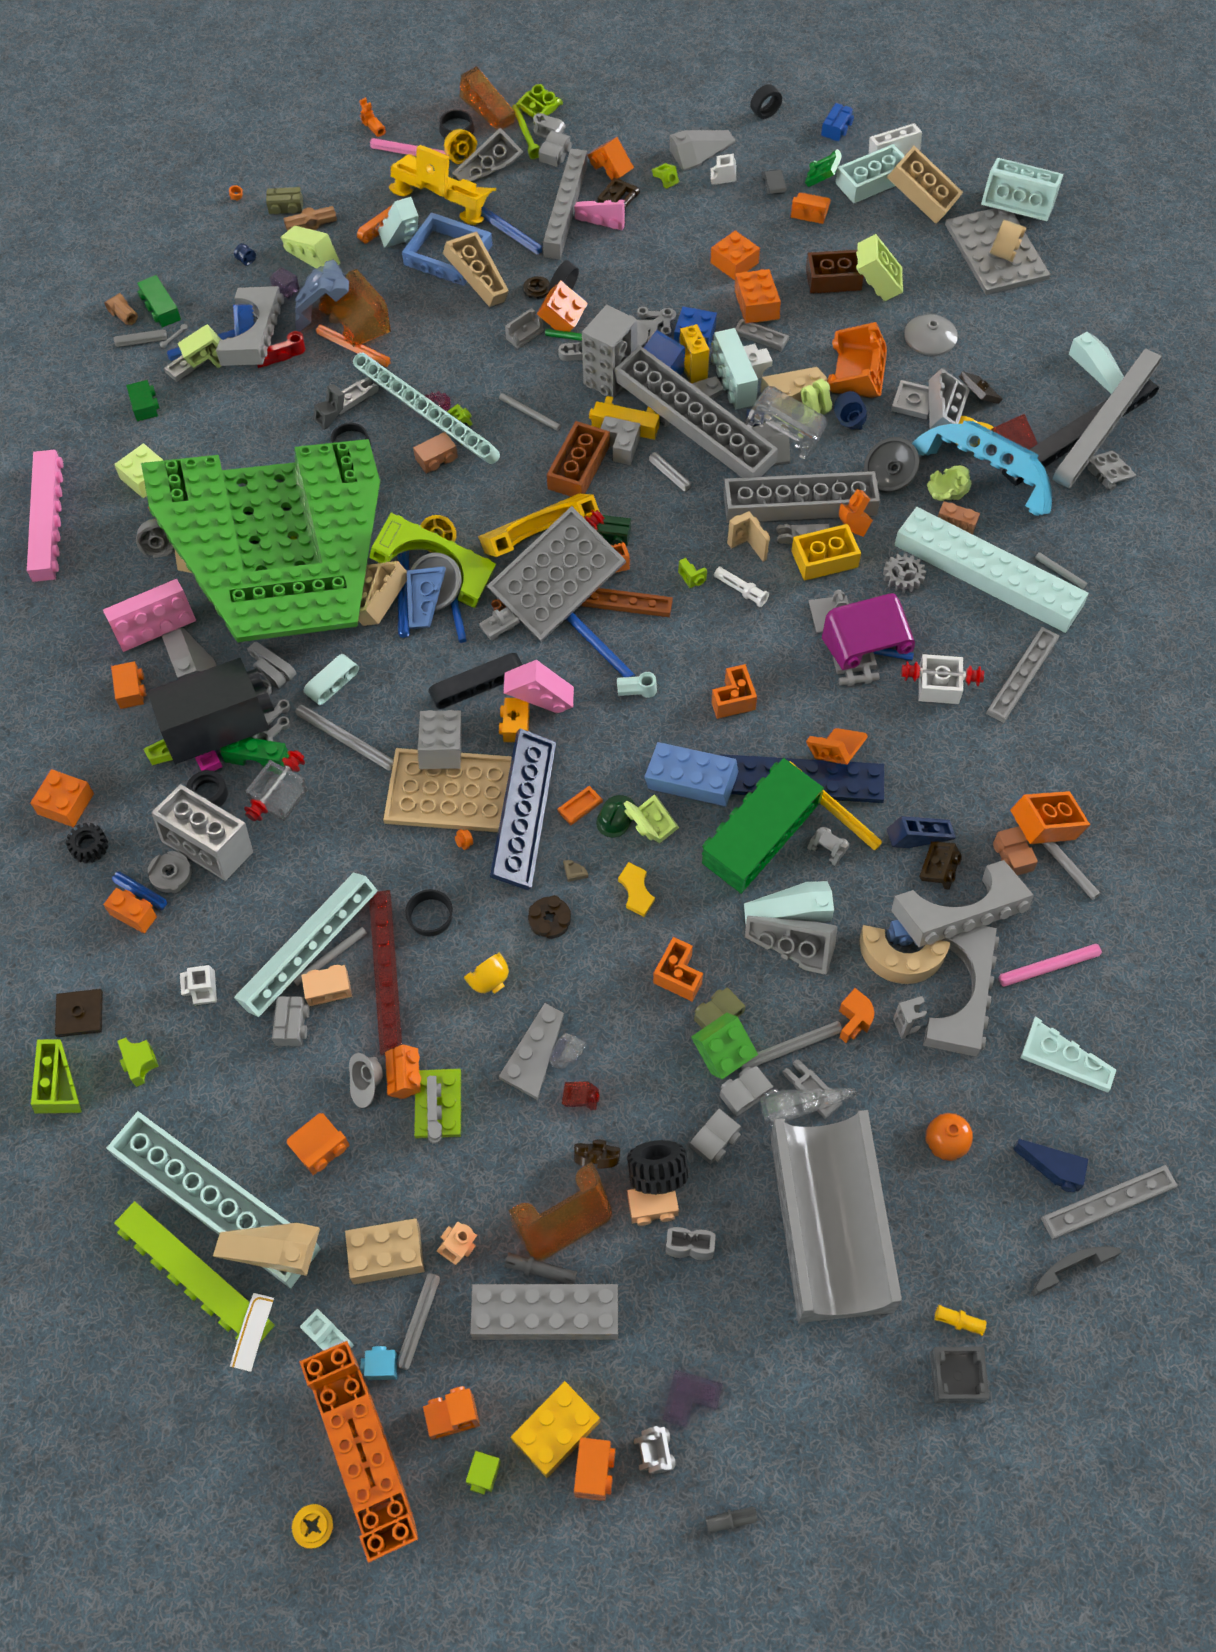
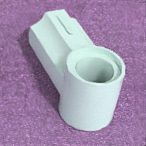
(637, 685)

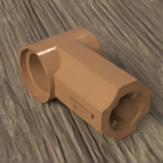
(118, 306)

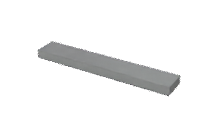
(1022, 675)
(1109, 1202)

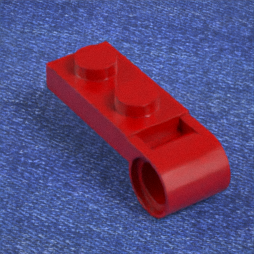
(285, 350)

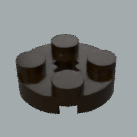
(560, 921)
(597, 1153)

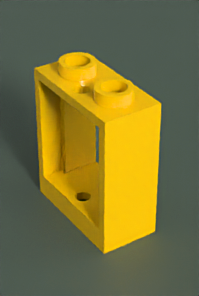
(695, 353)

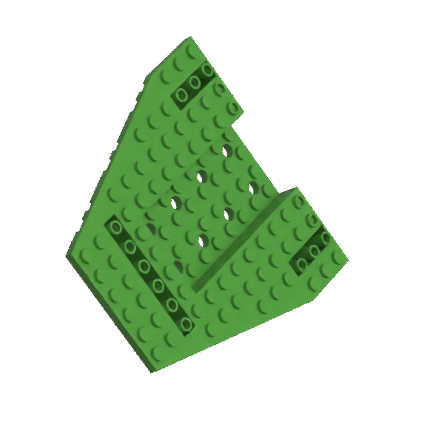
(260, 584)

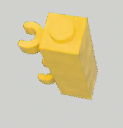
(649, 420)

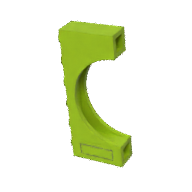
(401, 535)

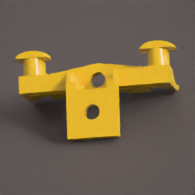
(419, 173)

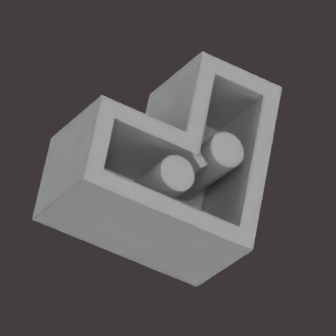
(623, 438)

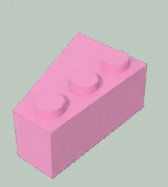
(539, 686)

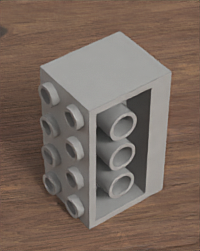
(604, 346)
(202, 832)

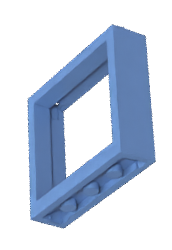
(447, 227)

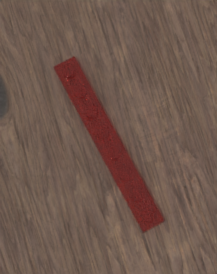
(385, 971)

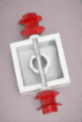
(941, 678)

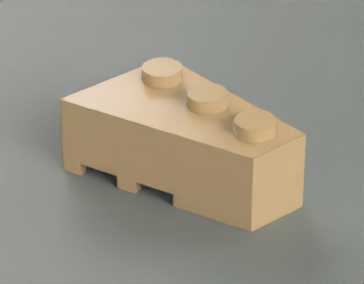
(380, 589)

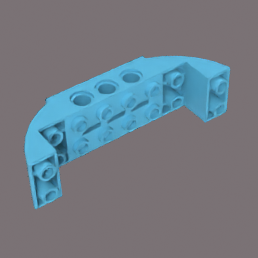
(1024, 463)

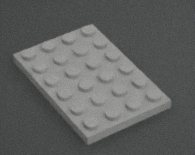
(975, 238)
(556, 574)

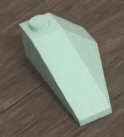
(1096, 360)

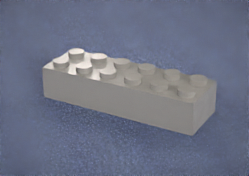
(544, 1312)

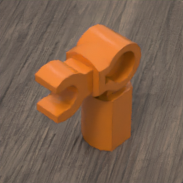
(369, 119)

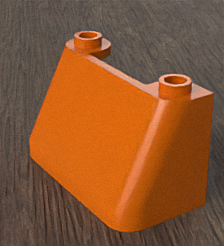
(859, 361)

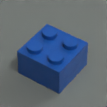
(704, 319)

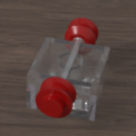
(277, 788)

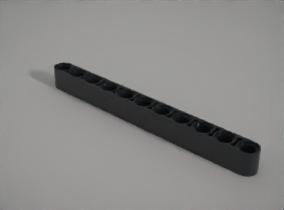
(1064, 439)

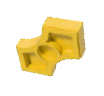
(639, 898)

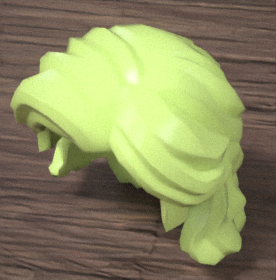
(951, 485)

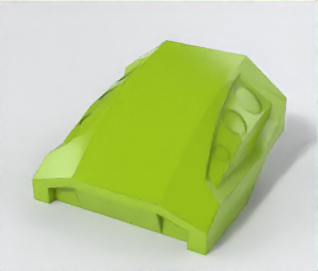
(539, 101)

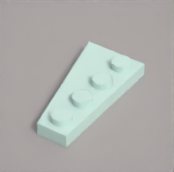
(1056, 1053)

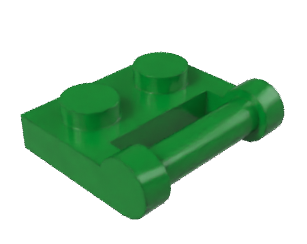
(823, 168)

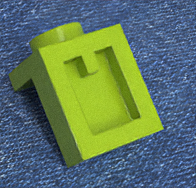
(667, 174)
(461, 414)
(690, 575)

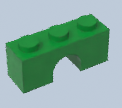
(256, 750)

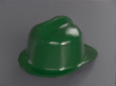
(612, 818)

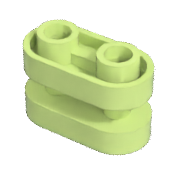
(817, 396)

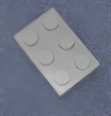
(440, 739)

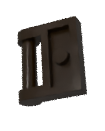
(616, 190)

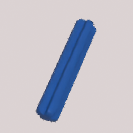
(139, 890)

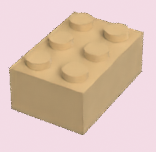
(384, 1251)

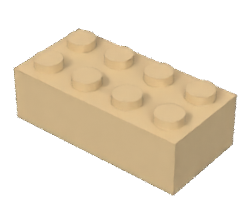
(924, 184)

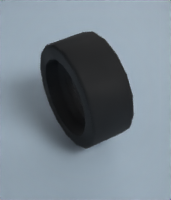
(760, 96)
(206, 777)

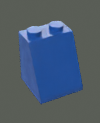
(667, 351)

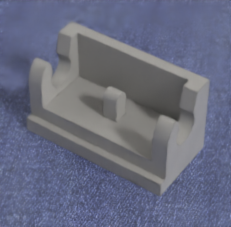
(524, 328)
(906, 1015)

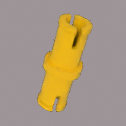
(960, 1320)

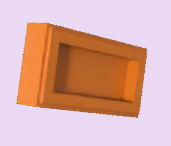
(580, 805)

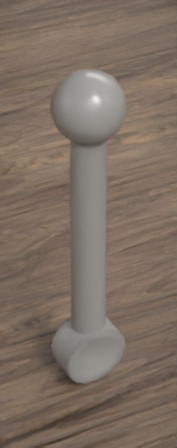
(163, 344)

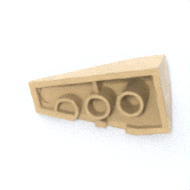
(273, 1247)

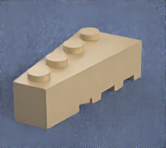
(477, 268)

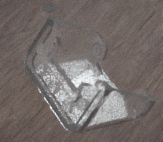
(789, 418)

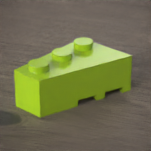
(52, 1080)

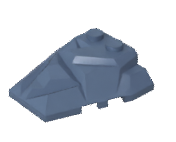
(322, 280)

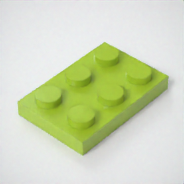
(449, 1101)

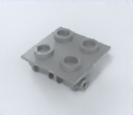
(1109, 469)
(820, 608)

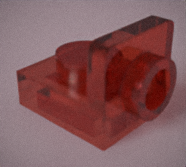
(580, 1094)

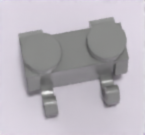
(828, 840)
(655, 1450)

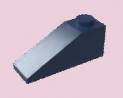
(917, 831)
(1057, 1166)

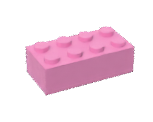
(149, 615)

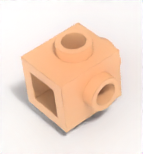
(457, 1242)

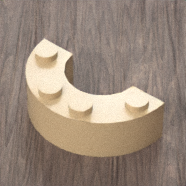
(899, 966)

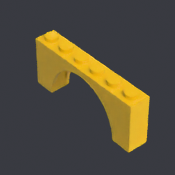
(505, 537)

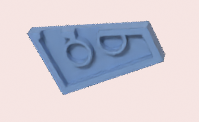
(423, 593)

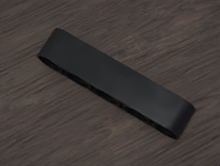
(473, 681)

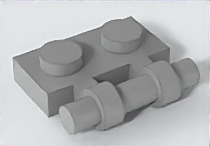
(866, 665)

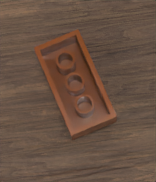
(578, 459)

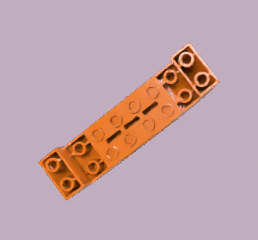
(361, 1451)

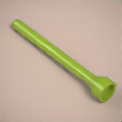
(533, 149)

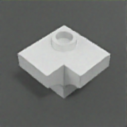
(724, 170)
(759, 359)
(200, 984)

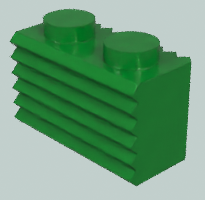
(142, 400)

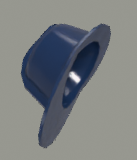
(850, 410)

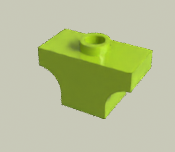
(137, 1059)

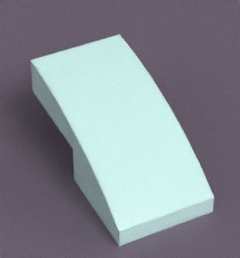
(323, 1331)

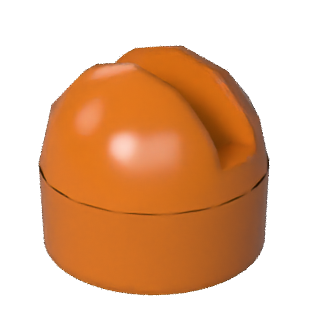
(237, 189)

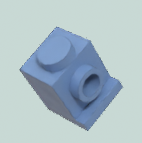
(898, 934)

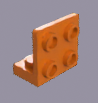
(838, 747)

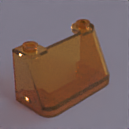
(359, 310)
(566, 1221)

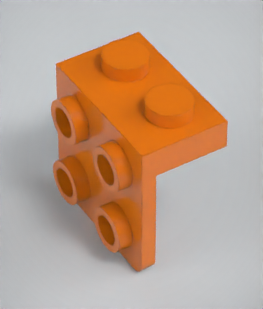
(810, 207)
(317, 1143)

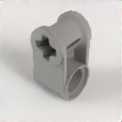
(547, 125)

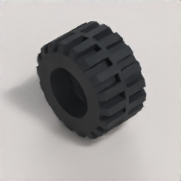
(657, 1167)

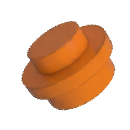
(463, 839)

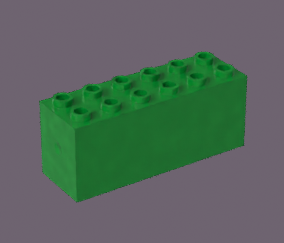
(761, 825)

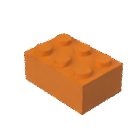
(757, 296)
(1049, 817)

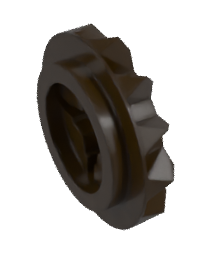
(531, 284)

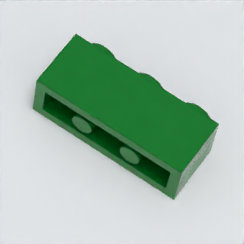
(158, 301)

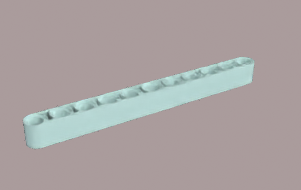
(426, 408)

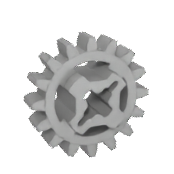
(904, 572)

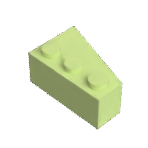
(309, 246)

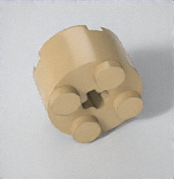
(1008, 240)

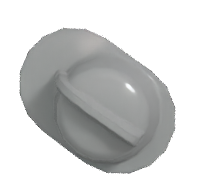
(364, 1077)

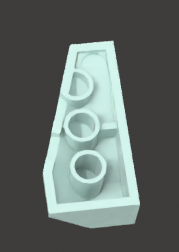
(801, 902)

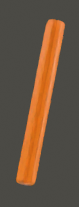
(339, 339)

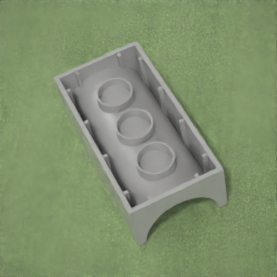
(835, 1220)

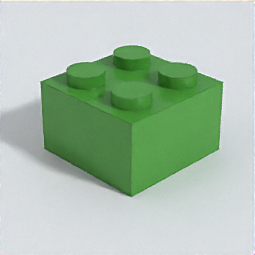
(724, 1045)

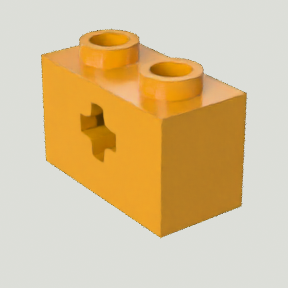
(515, 716)

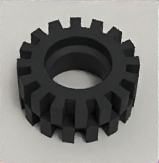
(82, 833)

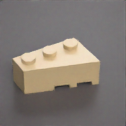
(793, 381)

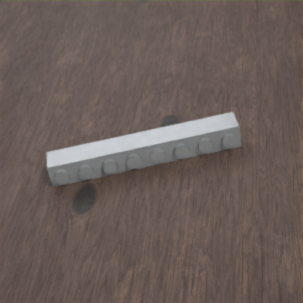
(564, 204)

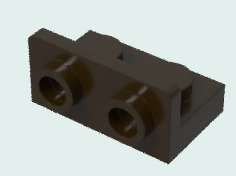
(941, 863)

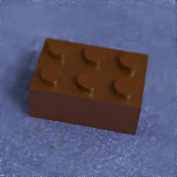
(833, 271)

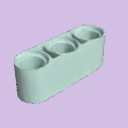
(331, 679)

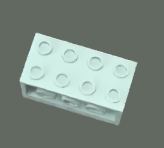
(1022, 189)

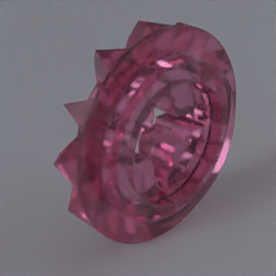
(444, 401)

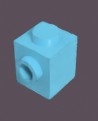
(379, 1364)

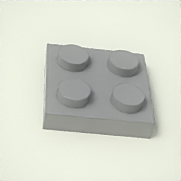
(912, 400)

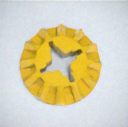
(300, 1528)

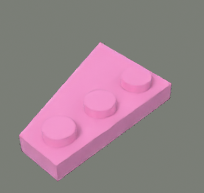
(605, 214)

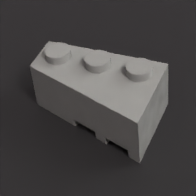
(946, 399)

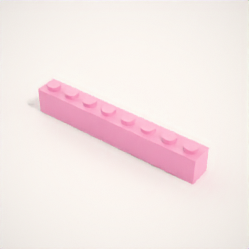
(44, 516)

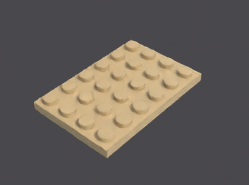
(447, 797)

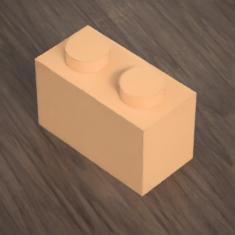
(326, 985)
(652, 1207)

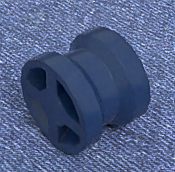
(244, 254)

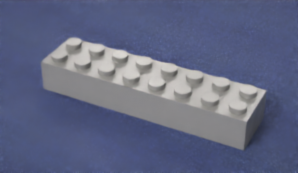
(798, 495)

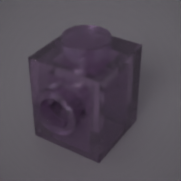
(286, 281)

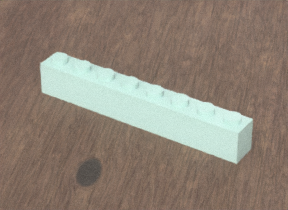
(305, 944)

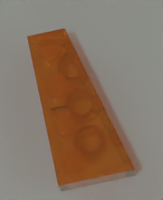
(485, 99)

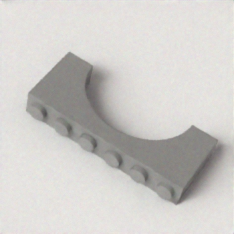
(252, 345)
(933, 922)
(964, 1030)

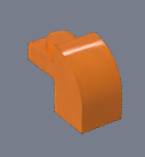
(853, 513)
(859, 1012)

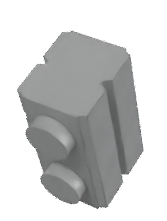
(289, 1021)

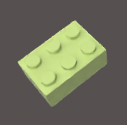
(879, 268)

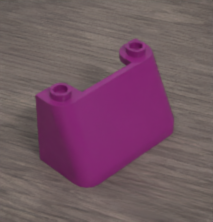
(866, 628)

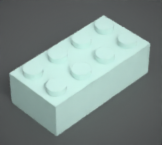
(868, 174)
(734, 368)

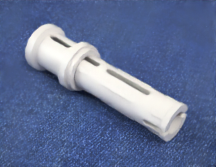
(748, 590)

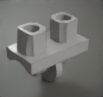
(499, 623)

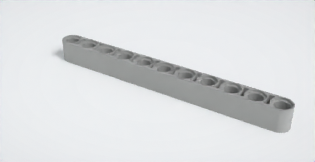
(1106, 418)

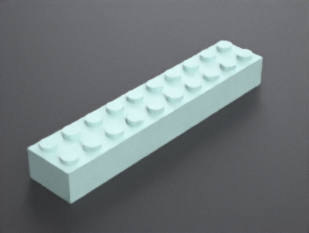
(991, 569)
(193, 1182)

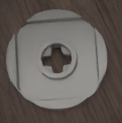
(174, 882)

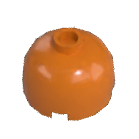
(949, 1136)

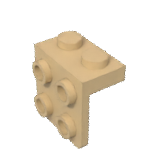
(748, 528)

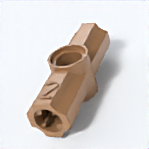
(311, 218)

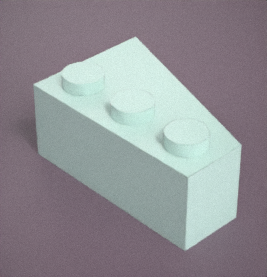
(400, 224)

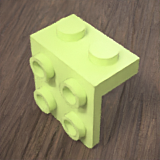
(652, 819)

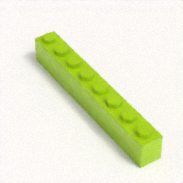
(185, 1268)

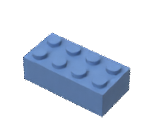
(691, 774)

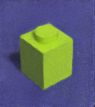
(483, 1472)

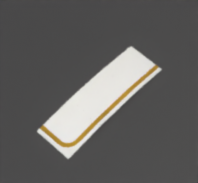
(251, 1332)

